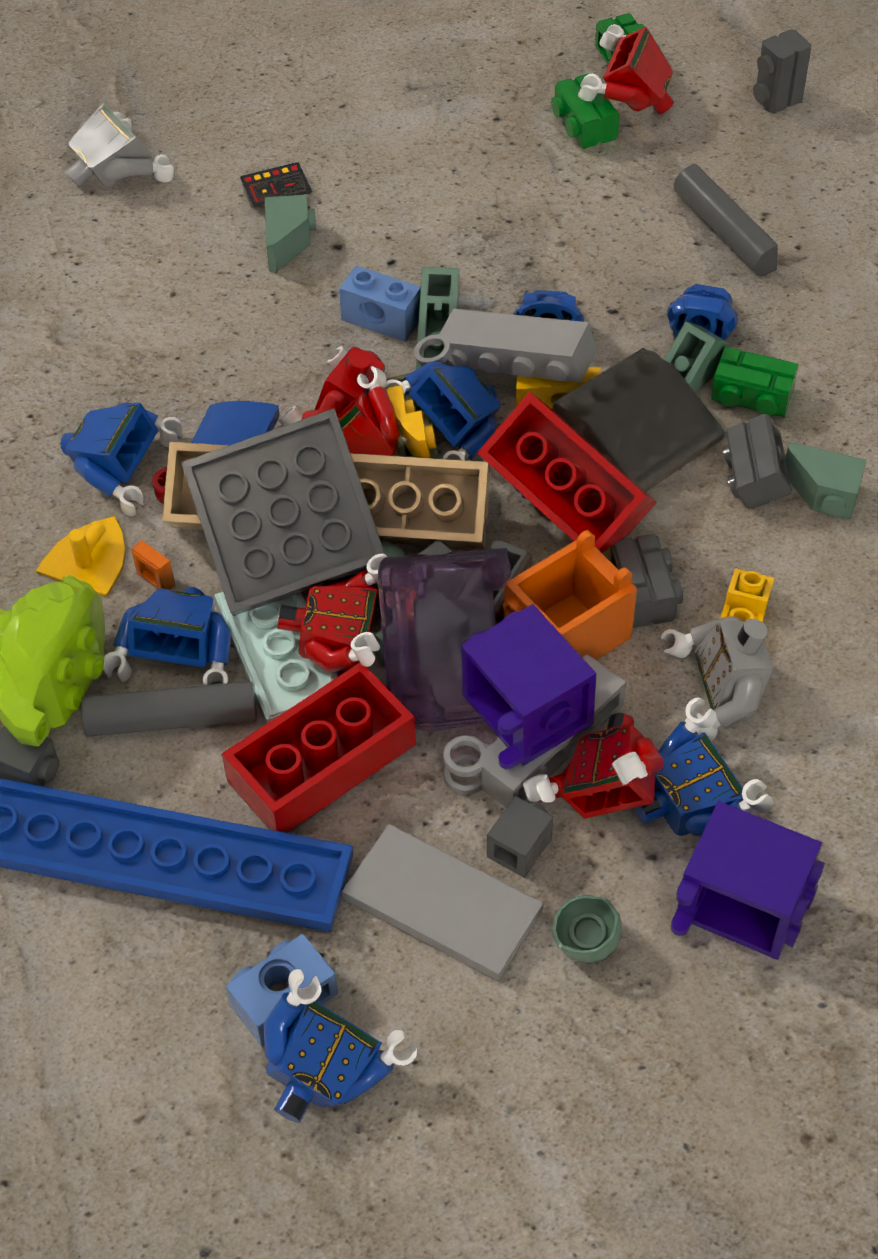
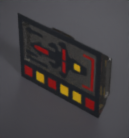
(275, 182)

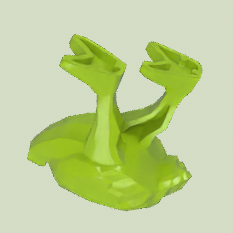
(49, 656)

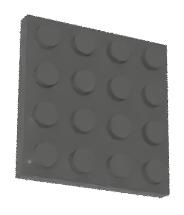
(283, 512)

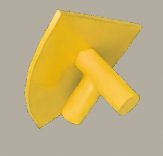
(89, 554)

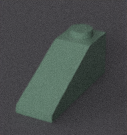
(437, 299)

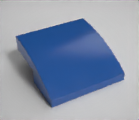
(236, 421)

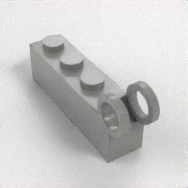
(513, 345)
(508, 783)

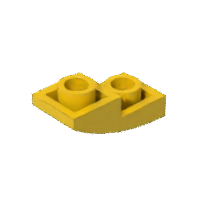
(411, 425)
(748, 595)

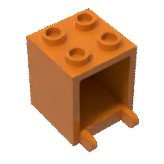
(579, 596)

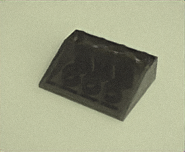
(642, 418)

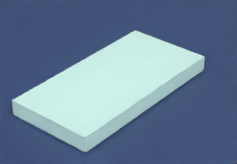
(272, 656)

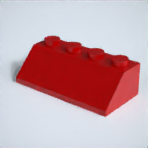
(565, 474)

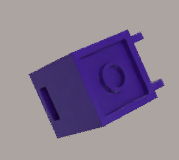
(527, 685)
(749, 881)

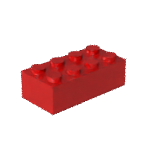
(319, 749)

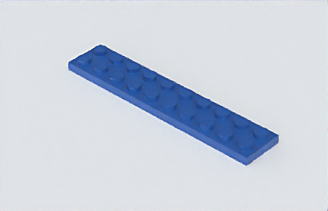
(172, 855)

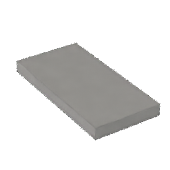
(443, 901)

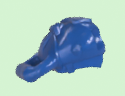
(550, 305)
(704, 307)

